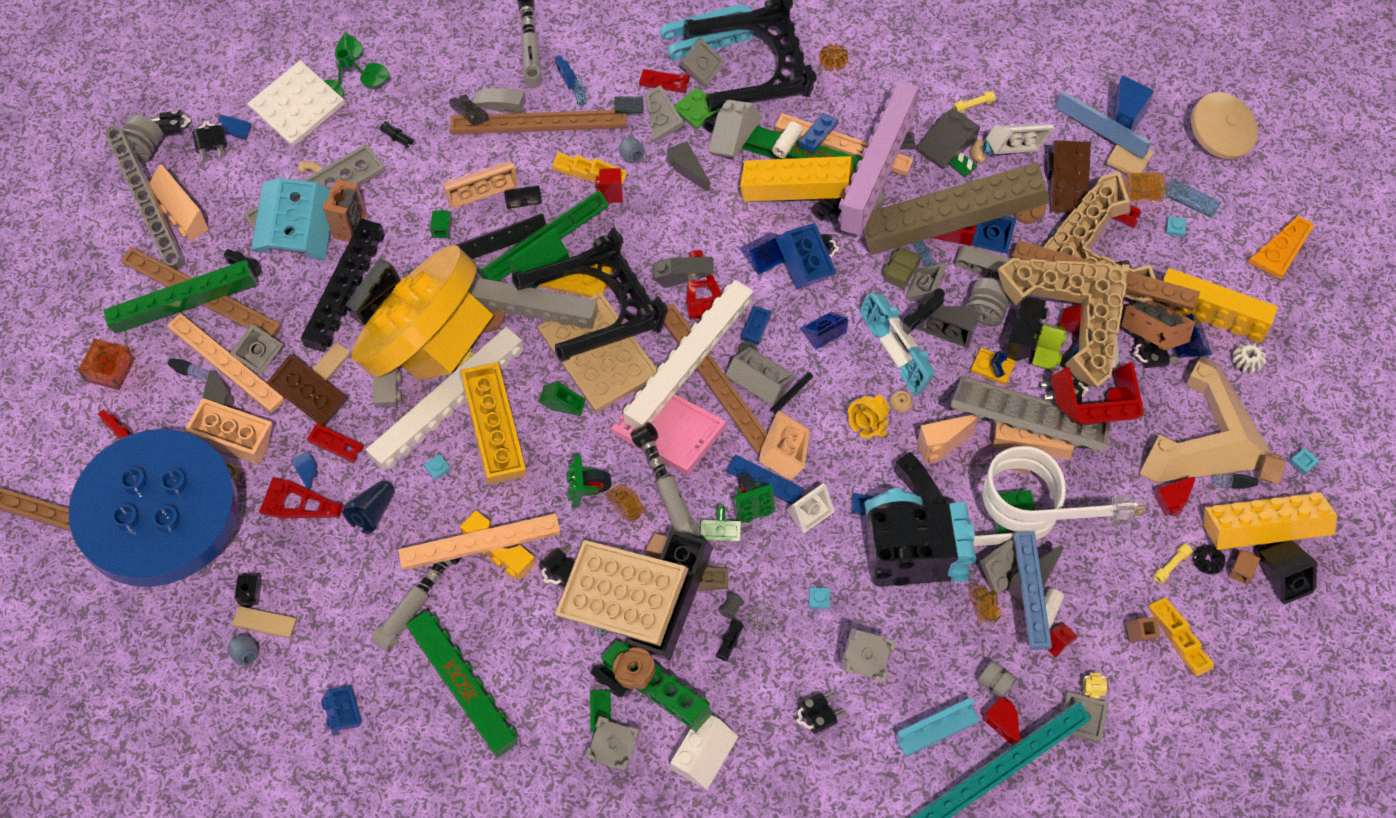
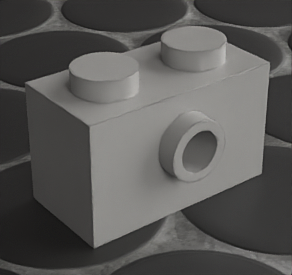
(386, 389)

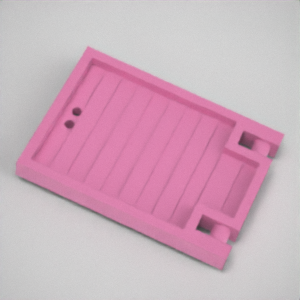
(680, 431)

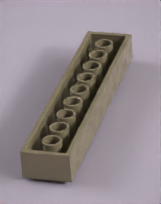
(956, 208)

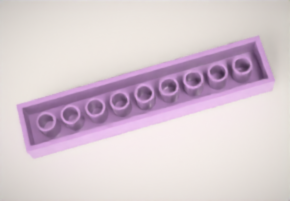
(878, 158)

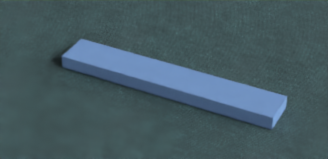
(1103, 125)
(1032, 591)

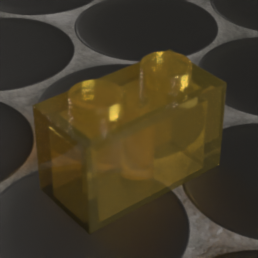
(1145, 186)

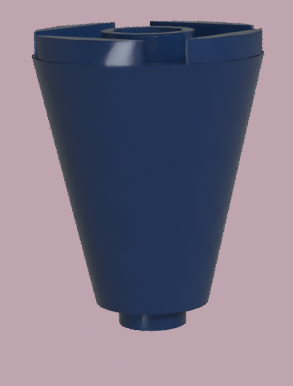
(369, 506)

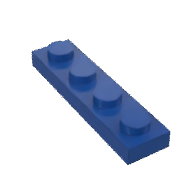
(782, 488)

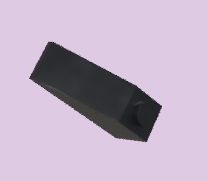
(918, 480)

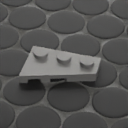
(663, 115)

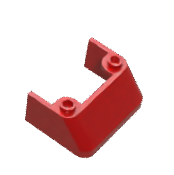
(1121, 405)

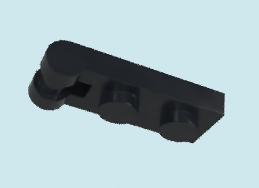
(923, 311)

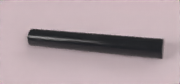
(791, 393)

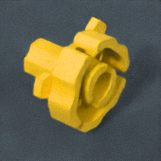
(869, 414)

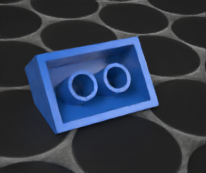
(805, 255)

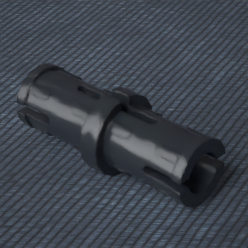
(396, 134)
(730, 640)

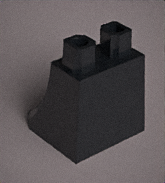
(1288, 569)

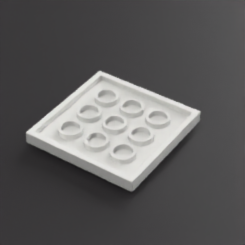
(296, 103)

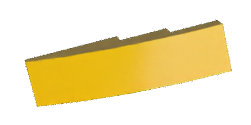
(581, 167)
(1180, 636)

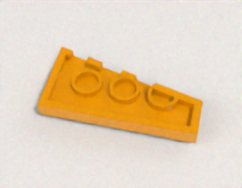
(1282, 248)

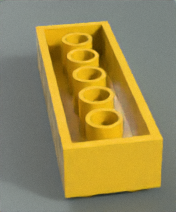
(796, 178)
(1225, 307)
(492, 423)
(1269, 521)

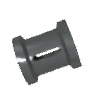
(731, 606)

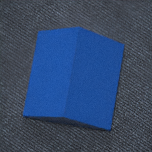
(995, 234)

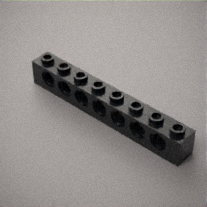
(327, 305)

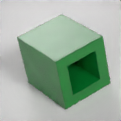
(441, 224)

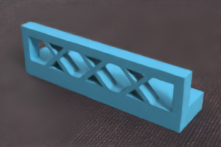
(937, 727)

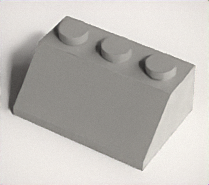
(760, 375)

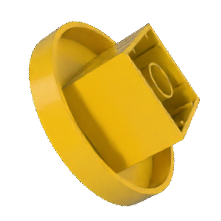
(425, 320)

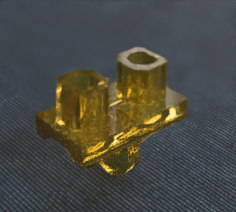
(987, 605)

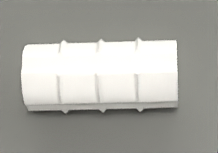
(787, 139)
(1053, 600)

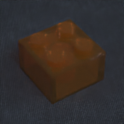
(106, 364)

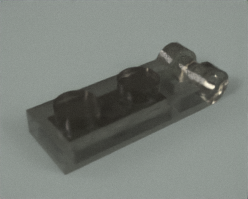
(468, 109)

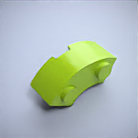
(1049, 346)

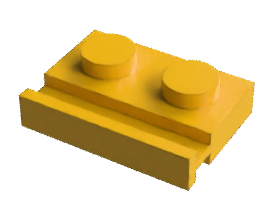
(983, 368)

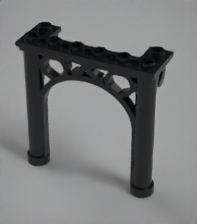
(773, 14)
(604, 253)

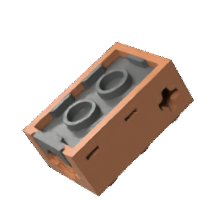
(344, 209)
(1158, 324)

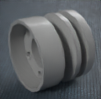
(143, 136)
(989, 300)

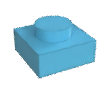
(1176, 226)
(1304, 461)
(437, 467)
(819, 598)

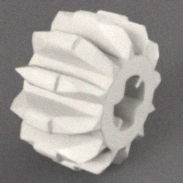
(1249, 357)

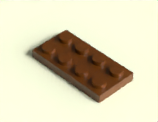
(1069, 175)
(307, 390)

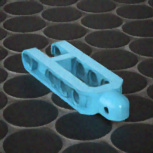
(717, 38)

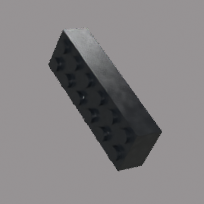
(693, 554)

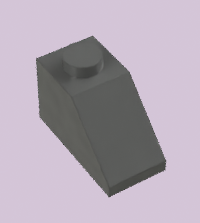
(217, 391)

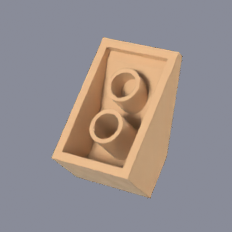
(942, 437)
(785, 446)

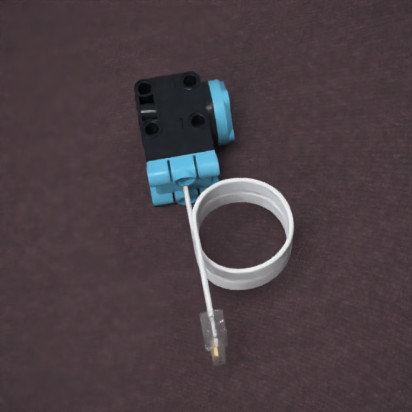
(937, 541)

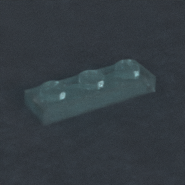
(1192, 198)

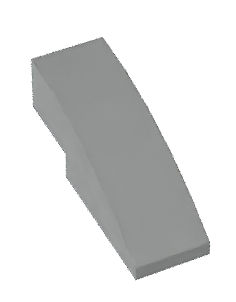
(500, 99)

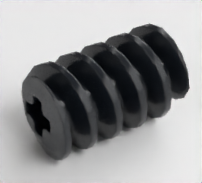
(826, 209)

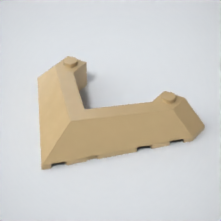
(1089, 220)
(1095, 286)
(1234, 449)

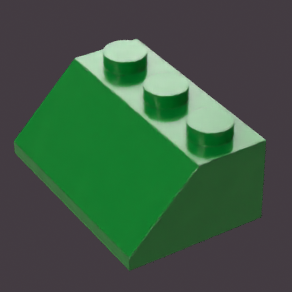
(542, 251)

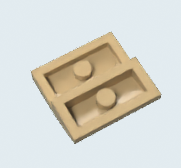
(1127, 161)

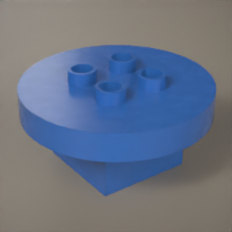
(153, 508)

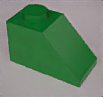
(561, 399)

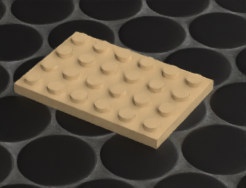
(605, 372)
(622, 592)

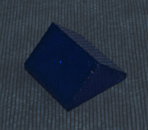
(763, 253)
(825, 329)
(1198, 343)

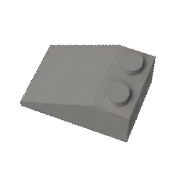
(733, 127)

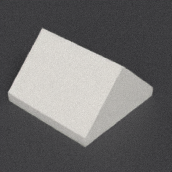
(811, 508)

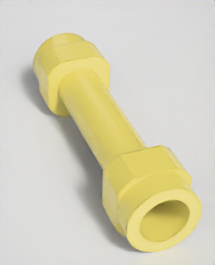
(987, 97)
(1182, 553)

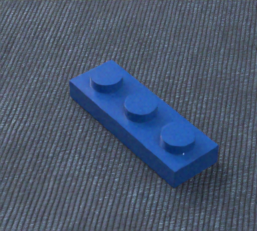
(818, 132)

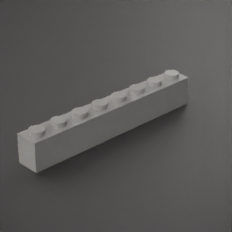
(535, 303)

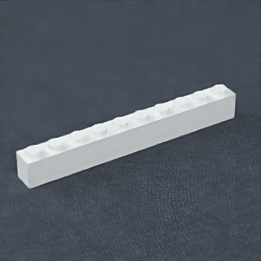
(688, 356)
(439, 403)

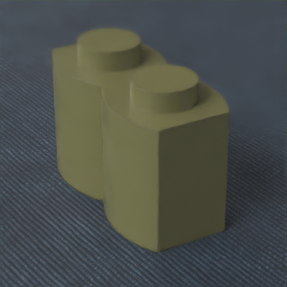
(902, 267)

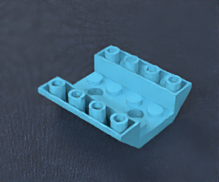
(305, 216)

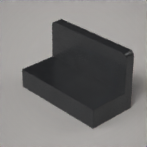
(523, 197)

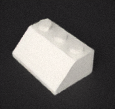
(1018, 137)
(704, 752)

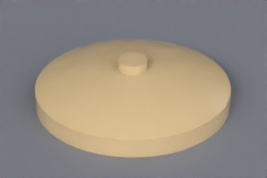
(1224, 125)

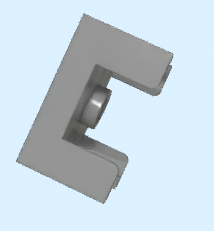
(867, 654)
(612, 744)

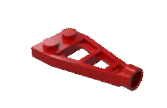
(695, 306)
(277, 494)

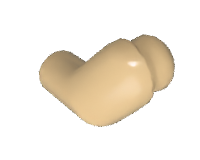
(976, 153)
(304, 165)

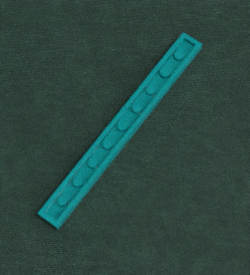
(1006, 763)

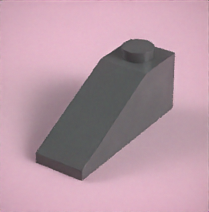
(686, 164)
(681, 270)

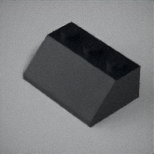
(1027, 328)

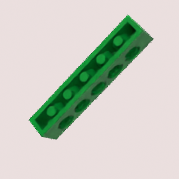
(692, 716)

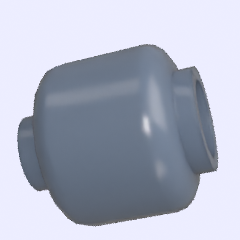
(631, 150)
(242, 650)

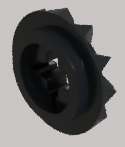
(1205, 565)

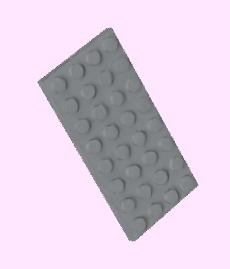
(1026, 412)

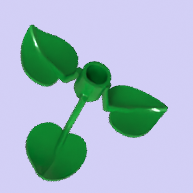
(347, 50)

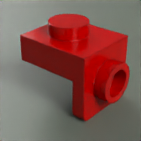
(1061, 638)

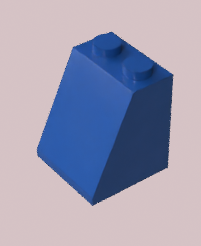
(1131, 102)

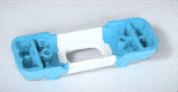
(885, 322)

